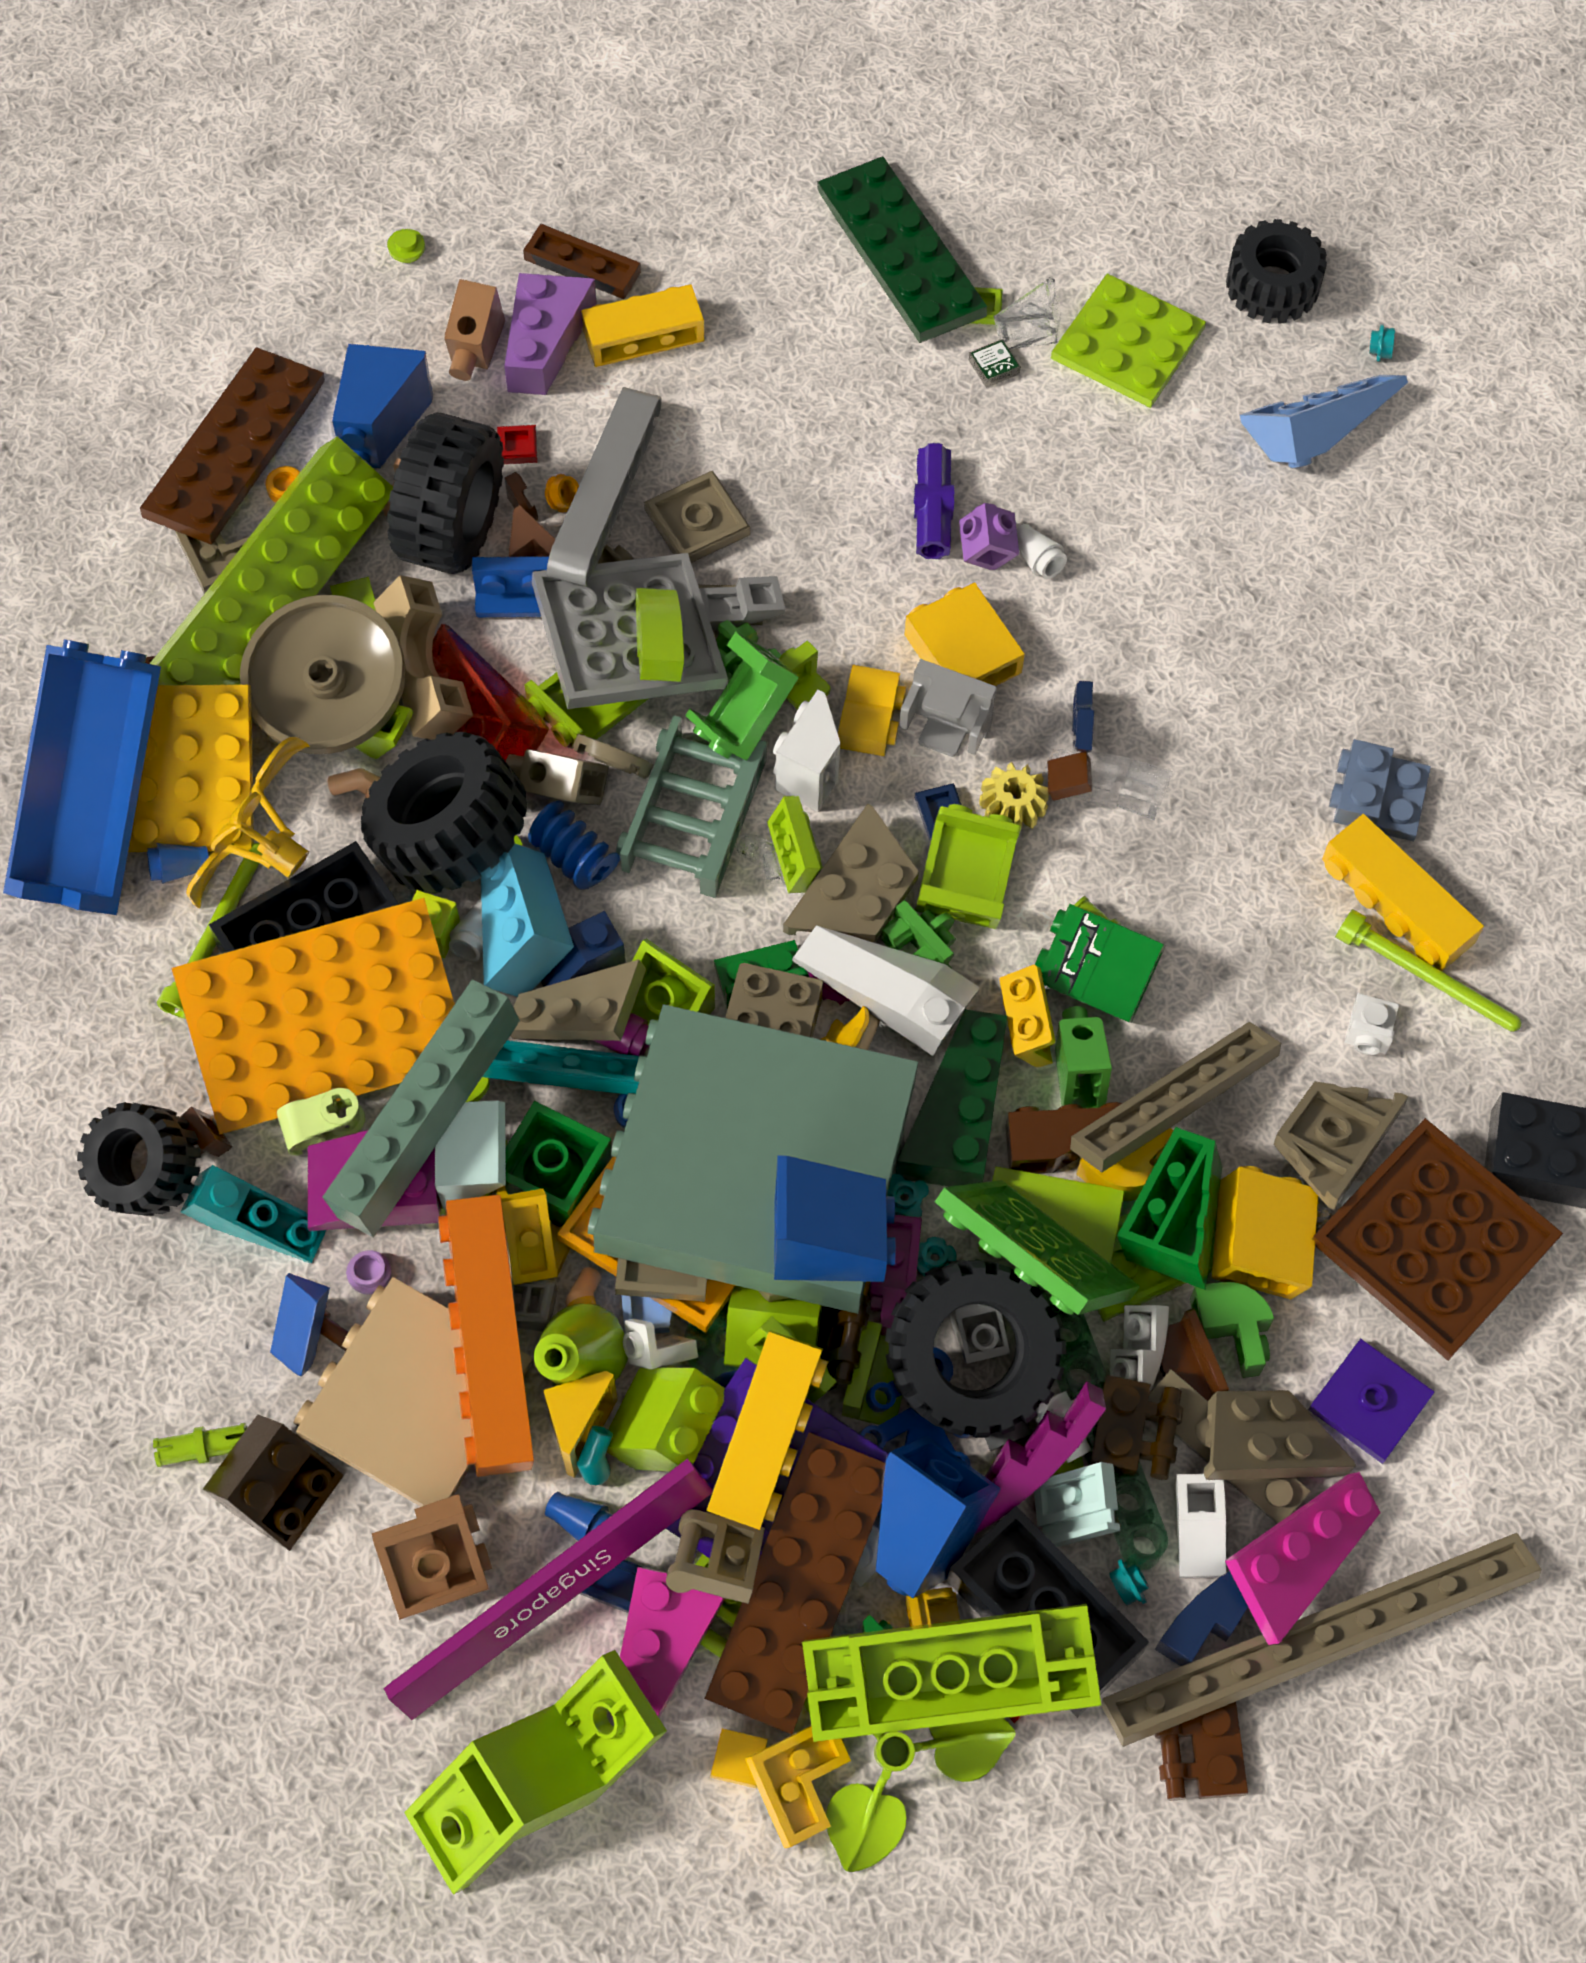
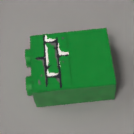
(1099, 962)

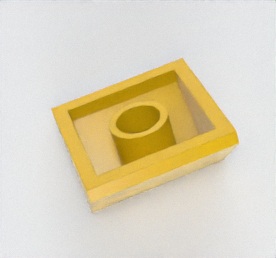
(575, 1409)

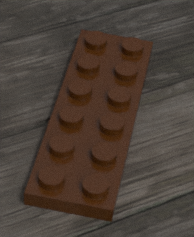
(232, 446)
(799, 1582)

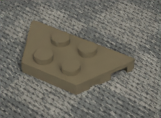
(858, 883)
(1335, 1135)
(1269, 1438)

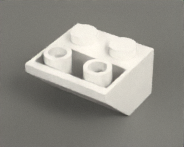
(809, 754)

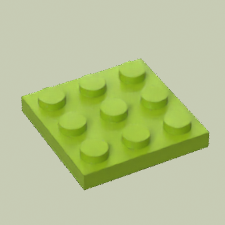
(1128, 340)

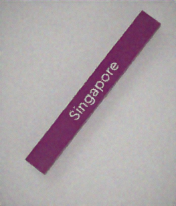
(548, 1590)

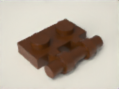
(1216, 1753)

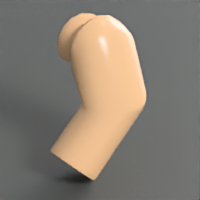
(352, 780)

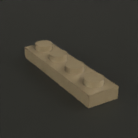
(1272, 1496)

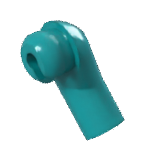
(592, 1460)

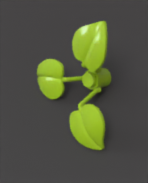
(872, 1824)

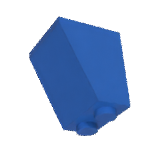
(380, 399)
(830, 1223)
(928, 1515)

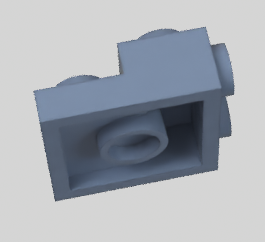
(1381, 788)

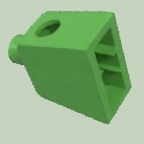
(1082, 1050)

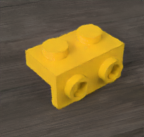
(1028, 1015)

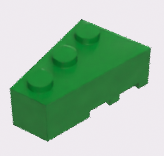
(1176, 1211)

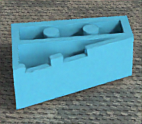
(521, 922)

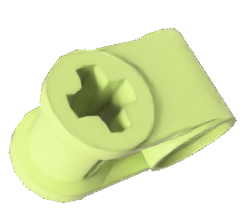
(318, 1119)

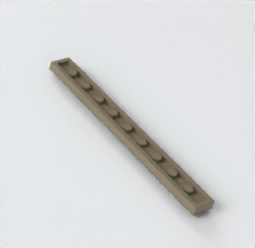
(1320, 1639)

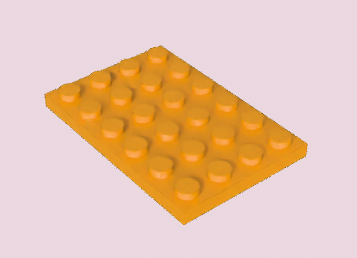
(315, 1012)

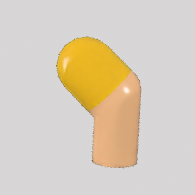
(584, 1287)

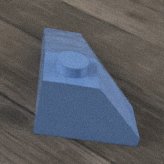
(1319, 422)

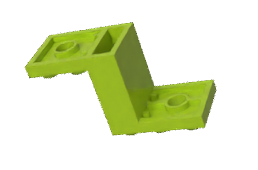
(534, 1771)

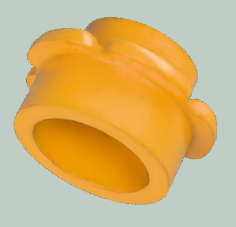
(560, 492)

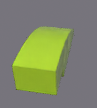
(659, 635)

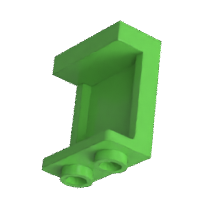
(746, 702)

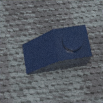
(594, 949)

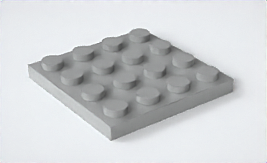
(596, 631)

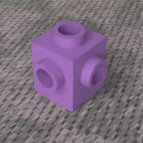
(989, 536)

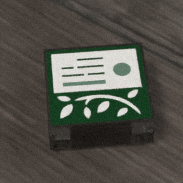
(994, 363)

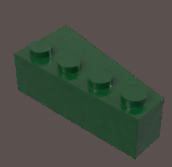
(956, 1117)

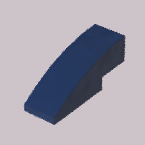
(1212, 1610)

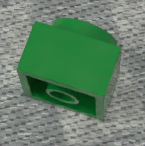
(555, 1138)

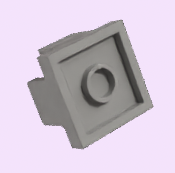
(952, 706)

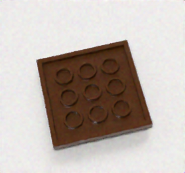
(1436, 1238)

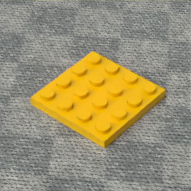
(195, 766)

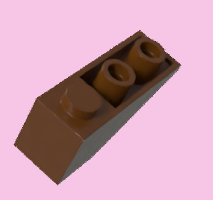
(1042, 1138)

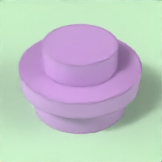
(368, 1271)

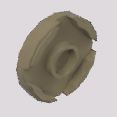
(612, 756)

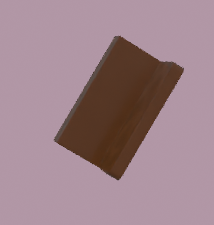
(1192, 1357)

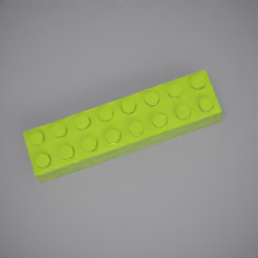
(279, 563)

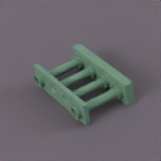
(720, 833)

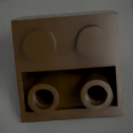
(273, 1481)

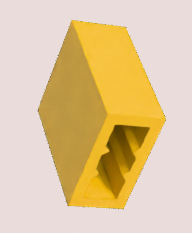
(965, 636)
(1265, 1232)

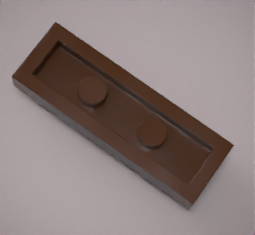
(582, 259)

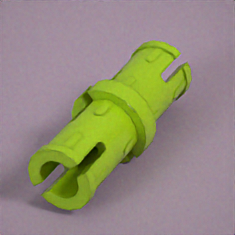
(197, 1445)

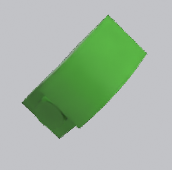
(1238, 1312)

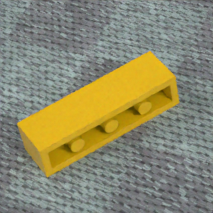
(1401, 893)
(765, 1430)

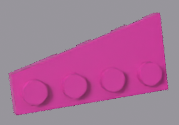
(1299, 1555)

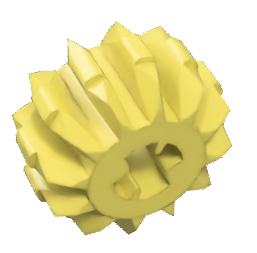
(1029, 793)

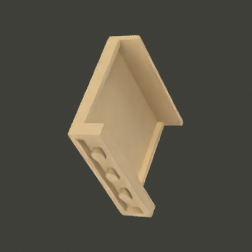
(396, 1398)

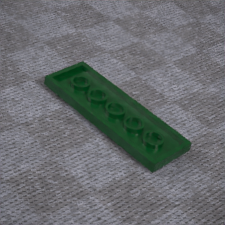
(902, 249)

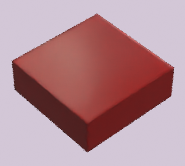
(519, 444)

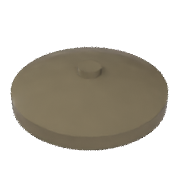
(324, 673)

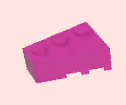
(664, 1634)

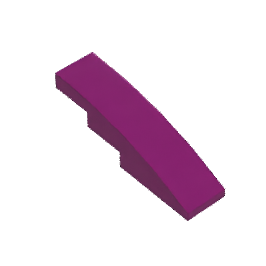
(1025, 1468)

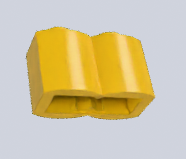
(869, 710)

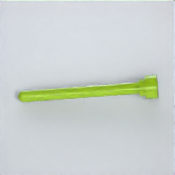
(1358, 931)
(170, 997)

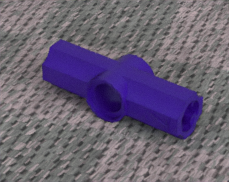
(933, 501)

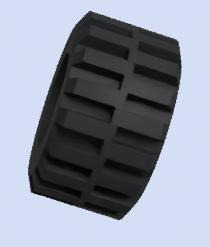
(1272, 293)
(109, 1155)

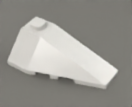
(898, 988)

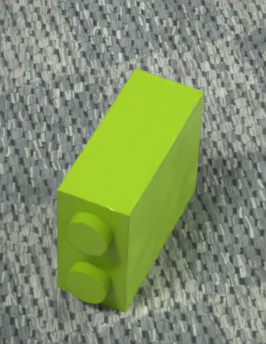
(664, 1418)

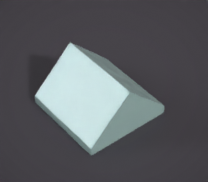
(472, 1152)

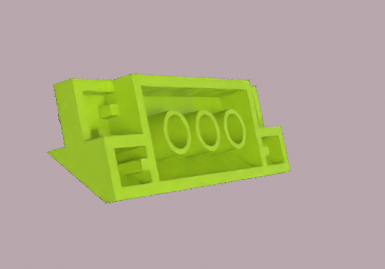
(951, 1673)

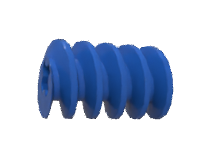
(569, 849)

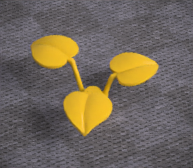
(276, 848)

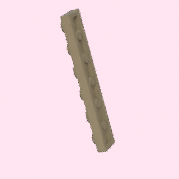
(1175, 1096)

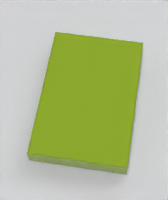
(1082, 1208)

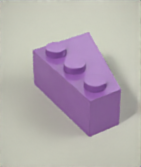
(544, 328)

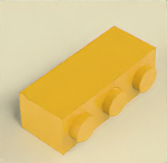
(643, 325)

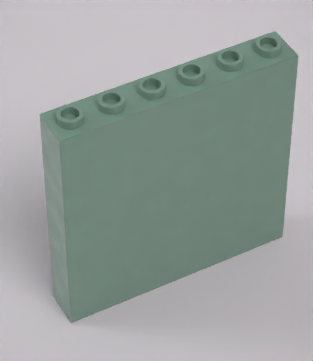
(706, 1137)

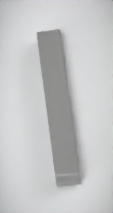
(604, 487)

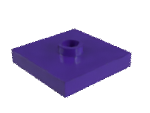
(1371, 1401)

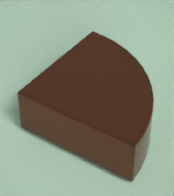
(515, 494)

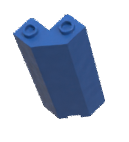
(82, 778)

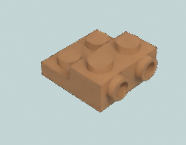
(433, 1557)

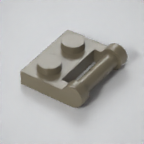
(731, 1560)

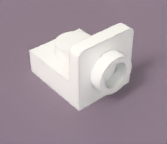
(1371, 1025)

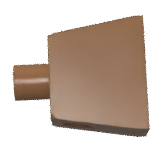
(473, 328)

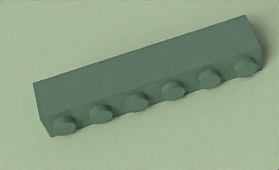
(422, 1108)

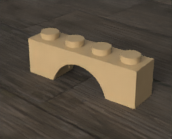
(413, 615)

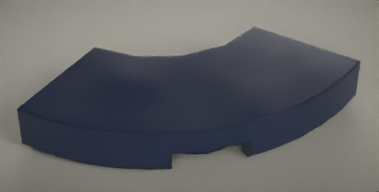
(1083, 716)

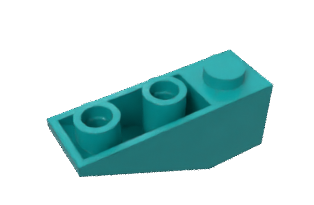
(251, 1214)

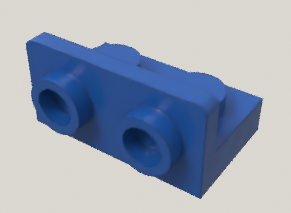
(505, 586)

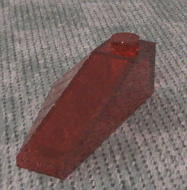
(497, 707)

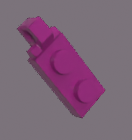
(898, 1276)

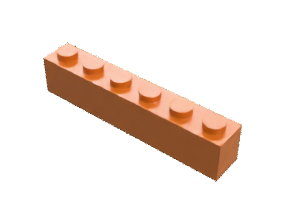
(487, 1336)

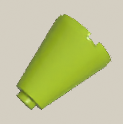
(580, 1344)

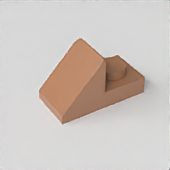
(528, 536)

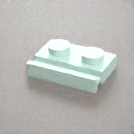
(1078, 1504)

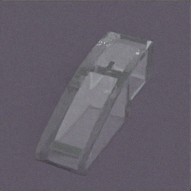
(1122, 783)

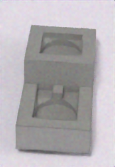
(749, 602)

